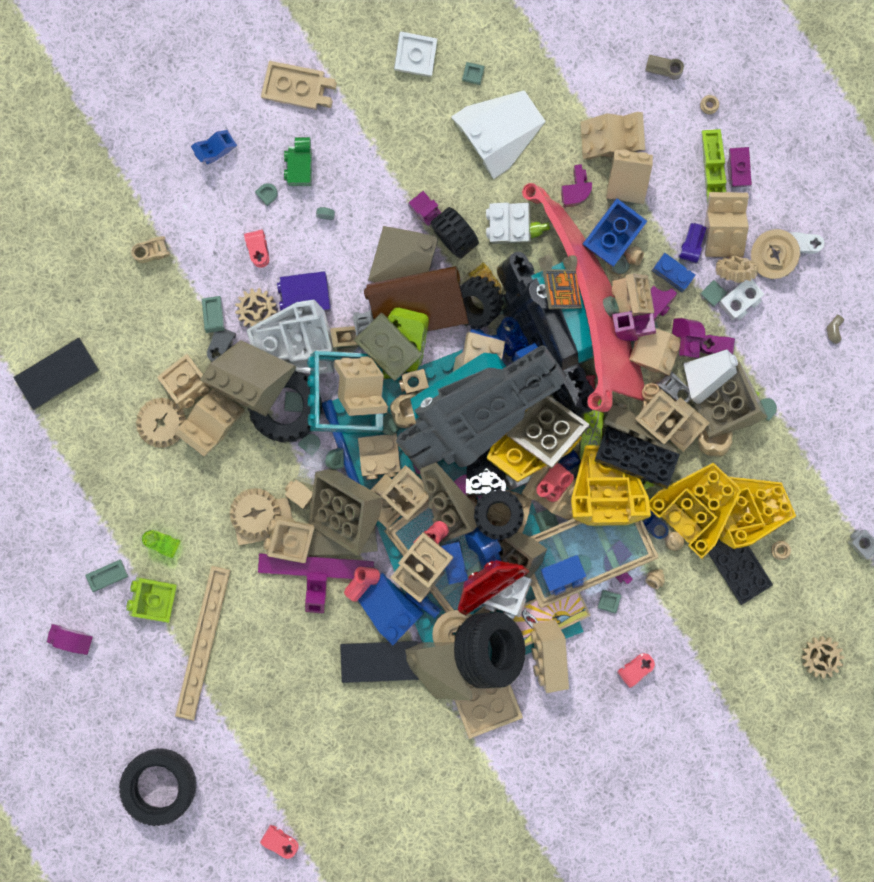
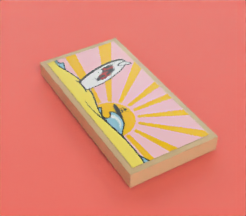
(564, 612)

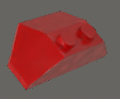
(488, 583)

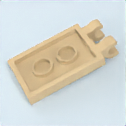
(296, 86)

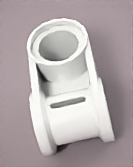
(804, 242)

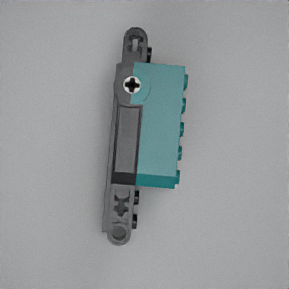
(560, 330)

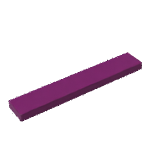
(331, 566)

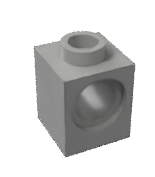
(868, 551)

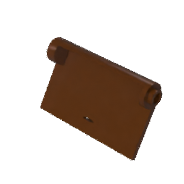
(430, 293)

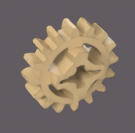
(736, 269)
(245, 310)
(826, 664)

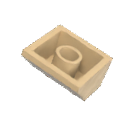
(656, 352)

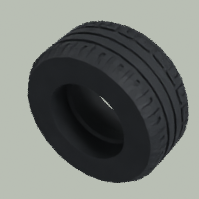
(472, 650)

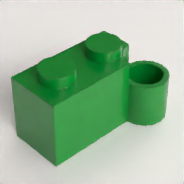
(299, 163)

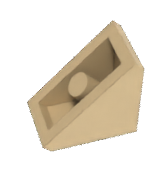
(344, 339)

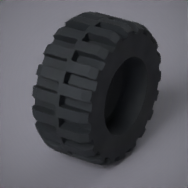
(292, 431)

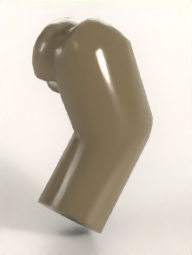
(833, 329)

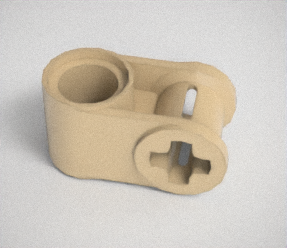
(152, 250)

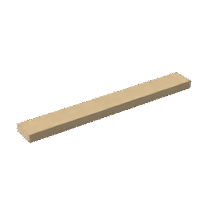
(202, 643)

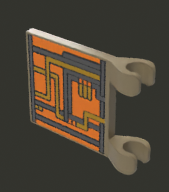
(561, 284)

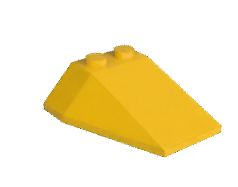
(516, 460)
(607, 495)

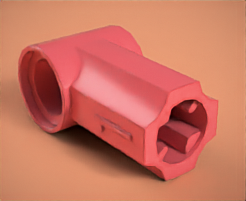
(362, 580)

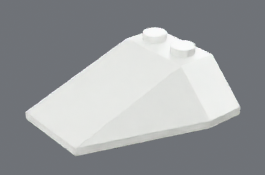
(500, 129)
(295, 335)

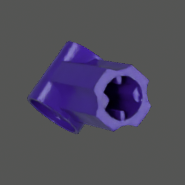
(692, 246)

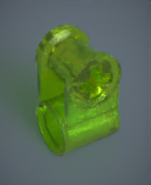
(164, 543)

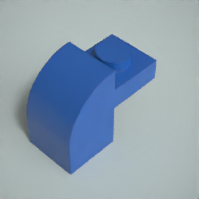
(214, 148)
(485, 547)

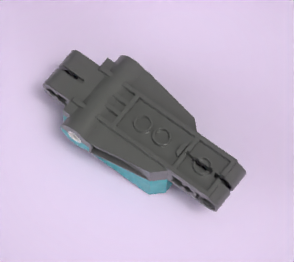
(477, 406)

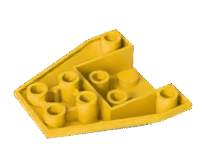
(698, 506)
(757, 512)

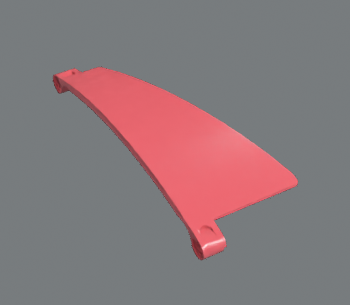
(611, 354)

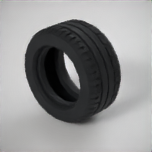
(134, 802)

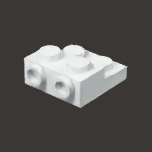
(508, 223)
(510, 599)

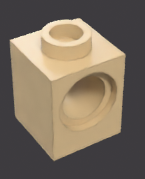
(420, 375)
(298, 493)

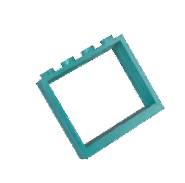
(376, 420)

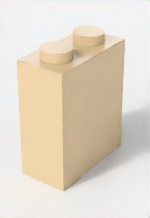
(629, 176)

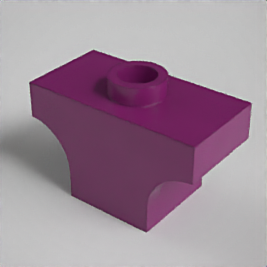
(739, 167)
(661, 301)

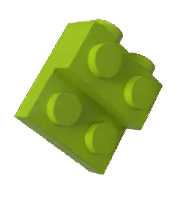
(151, 599)

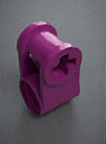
(717, 344)

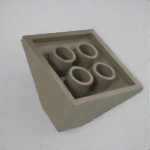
(402, 254)
(732, 406)
(548, 430)
(438, 671)

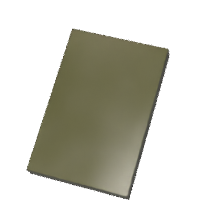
(388, 346)

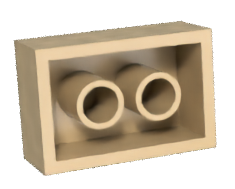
(550, 656)

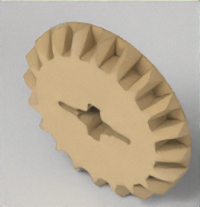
(763, 252)
(147, 423)
(244, 504)
(448, 624)

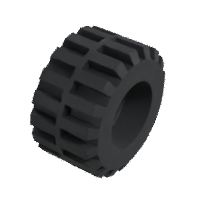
(454, 232)
(488, 295)
(490, 499)

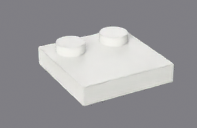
(415, 54)

